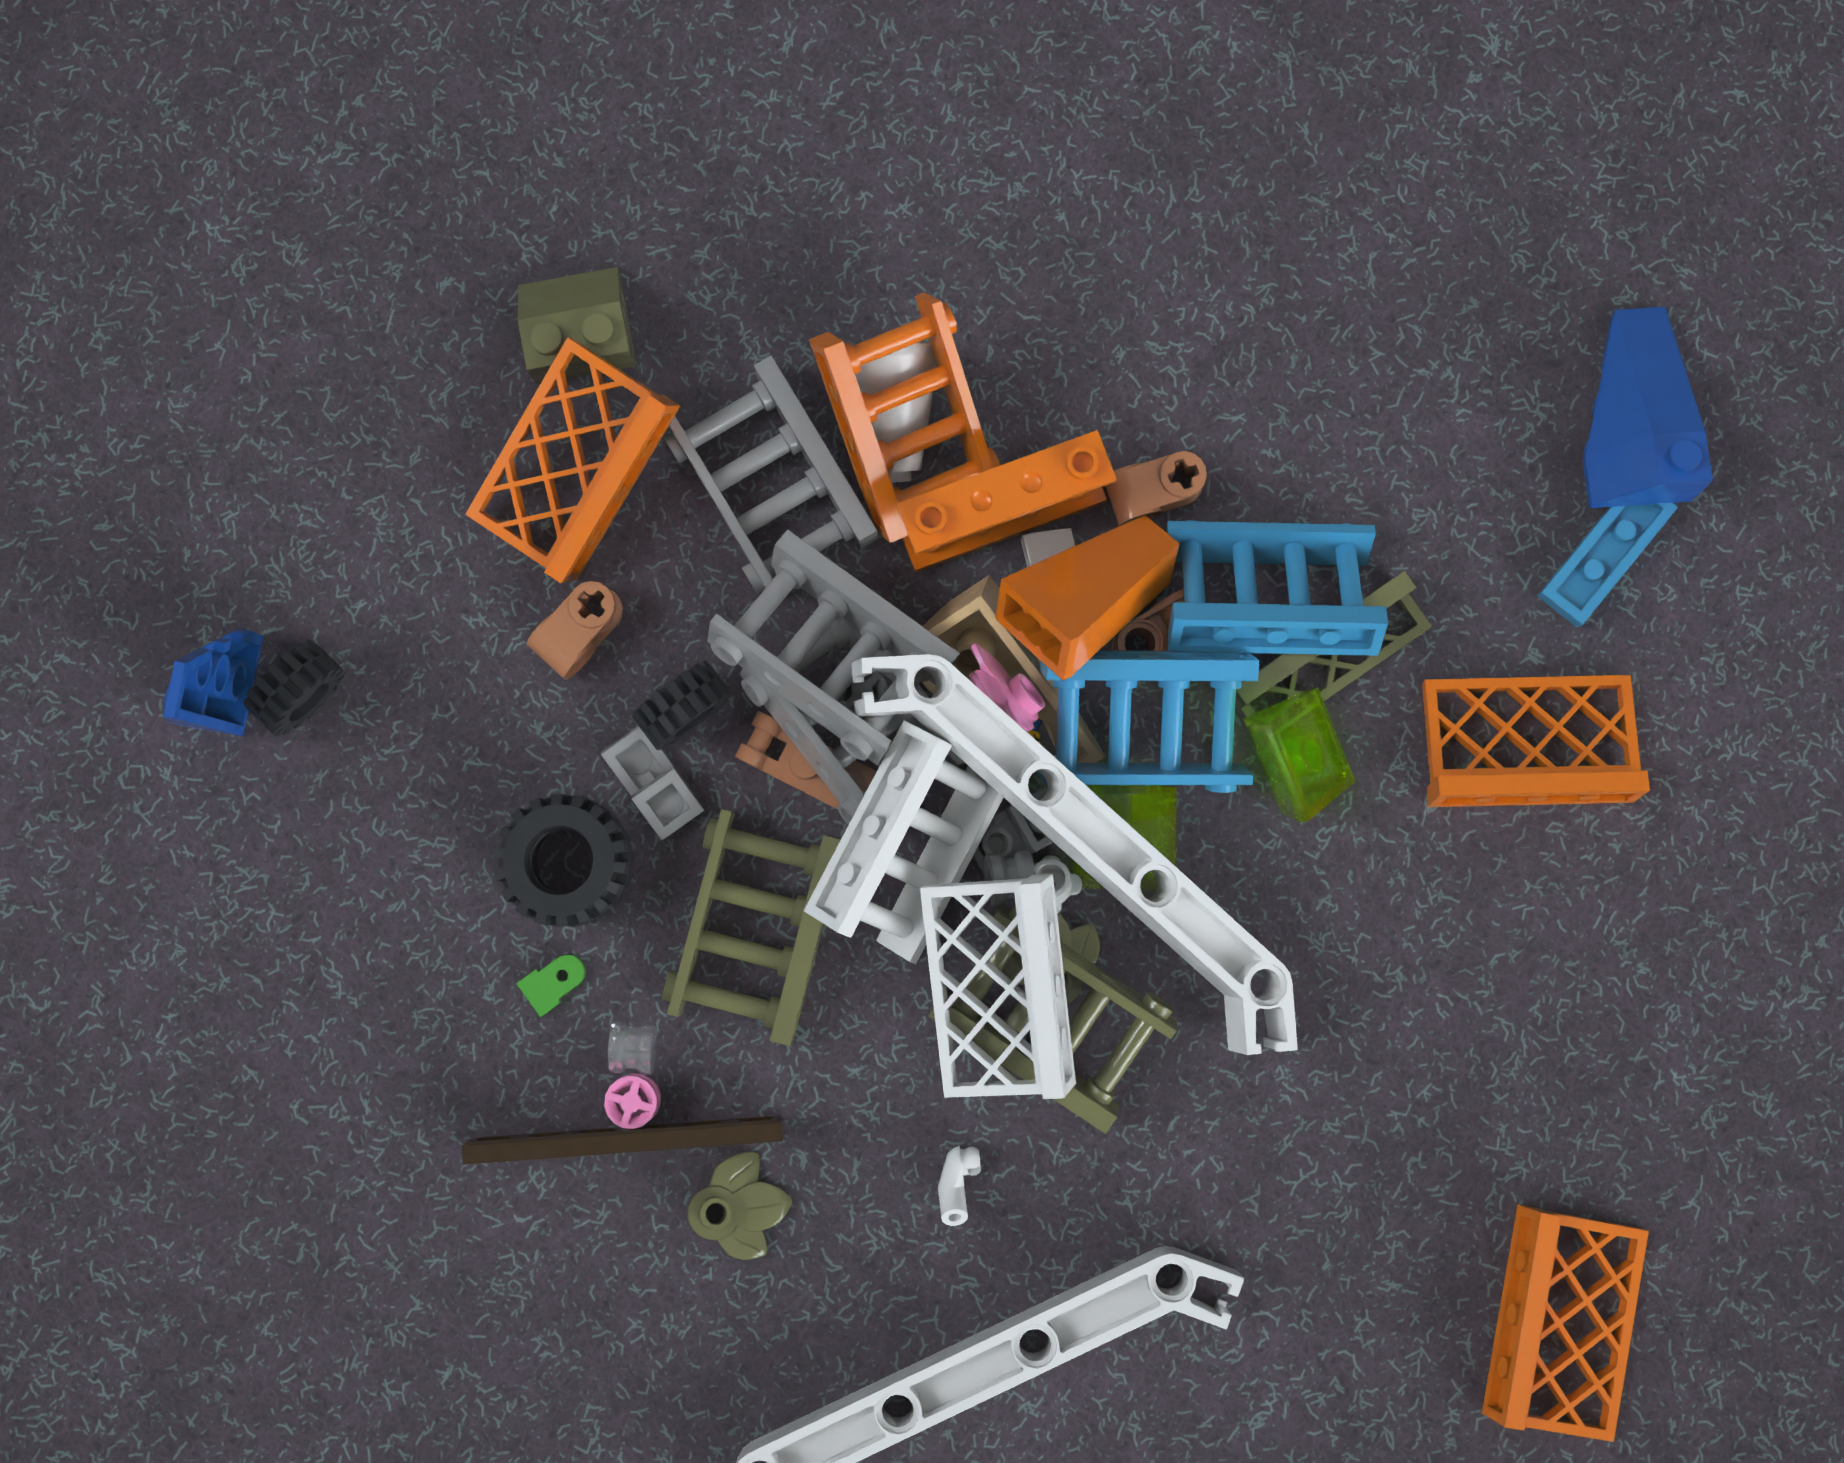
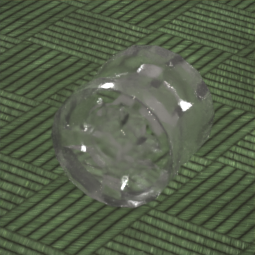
(632, 1047)

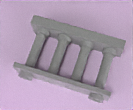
(795, 436)
(838, 598)
(798, 725)

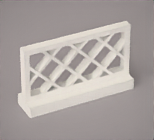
(1043, 993)

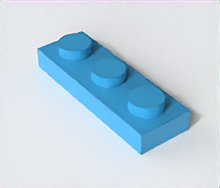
(1603, 559)

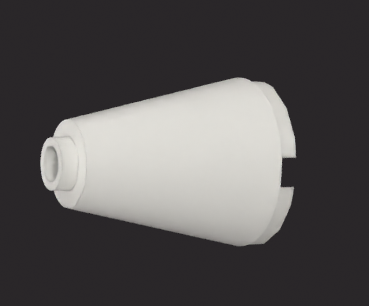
(908, 416)

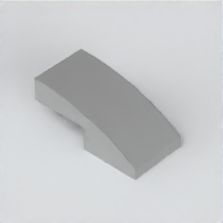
(652, 782)

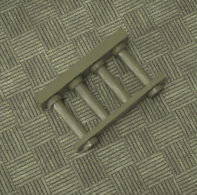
(791, 962)
(1090, 1098)

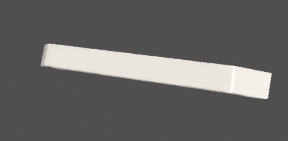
(1097, 842)
(995, 1361)

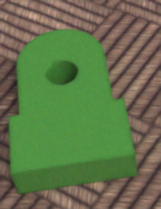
(545, 989)

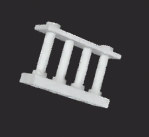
(878, 829)

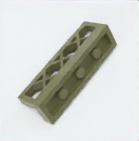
(1288, 664)

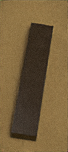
(623, 1140)

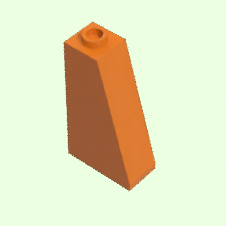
(1086, 594)

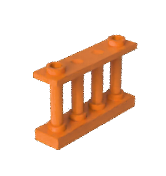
(857, 410)
(1005, 501)

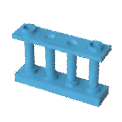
(1274, 627)
(1173, 672)

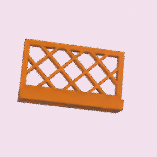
(611, 482)
(1533, 784)
(1523, 1326)

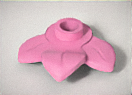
(1015, 696)

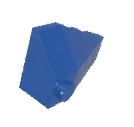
(1645, 421)
(213, 682)

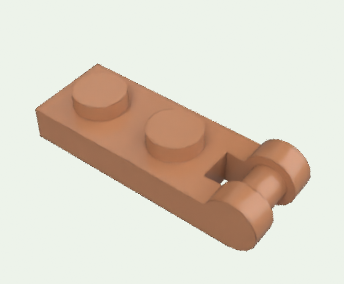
(792, 766)

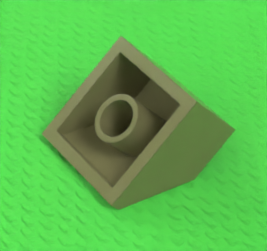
(578, 307)

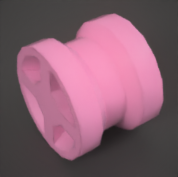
(620, 1107)

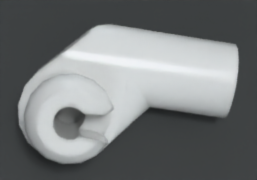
(951, 1184)

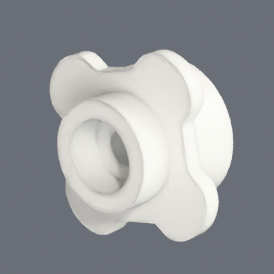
(1066, 883)

